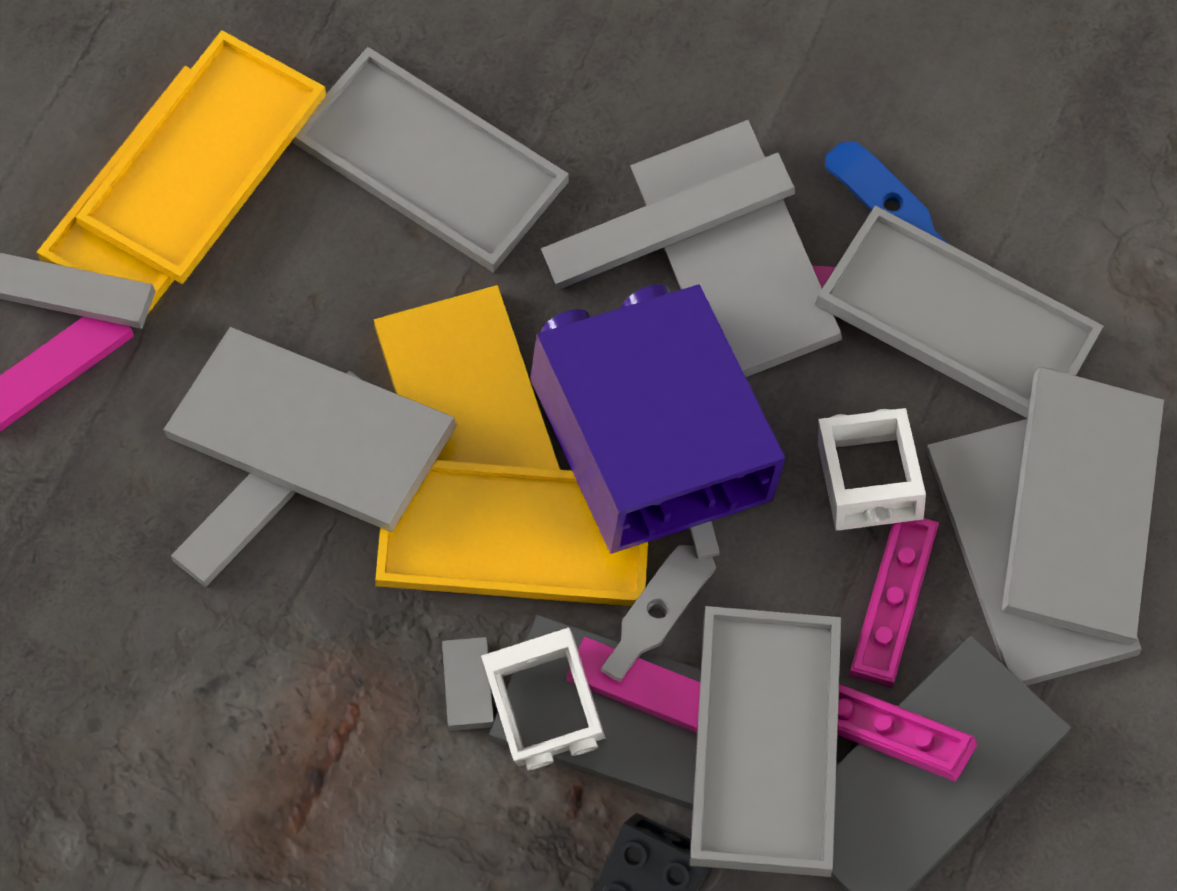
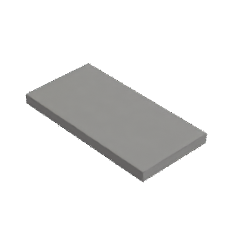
(431, 159)
(747, 266)
(954, 311)
(311, 428)
(980, 491)
(1083, 506)
(766, 742)

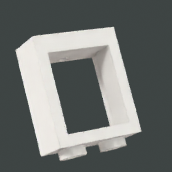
(874, 503)
(529, 655)

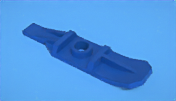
(876, 184)

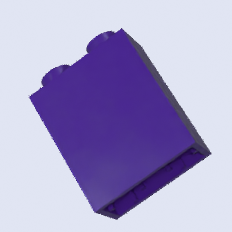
(654, 415)

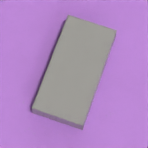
(467, 684)

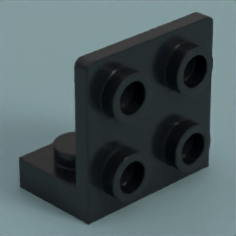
(650, 860)

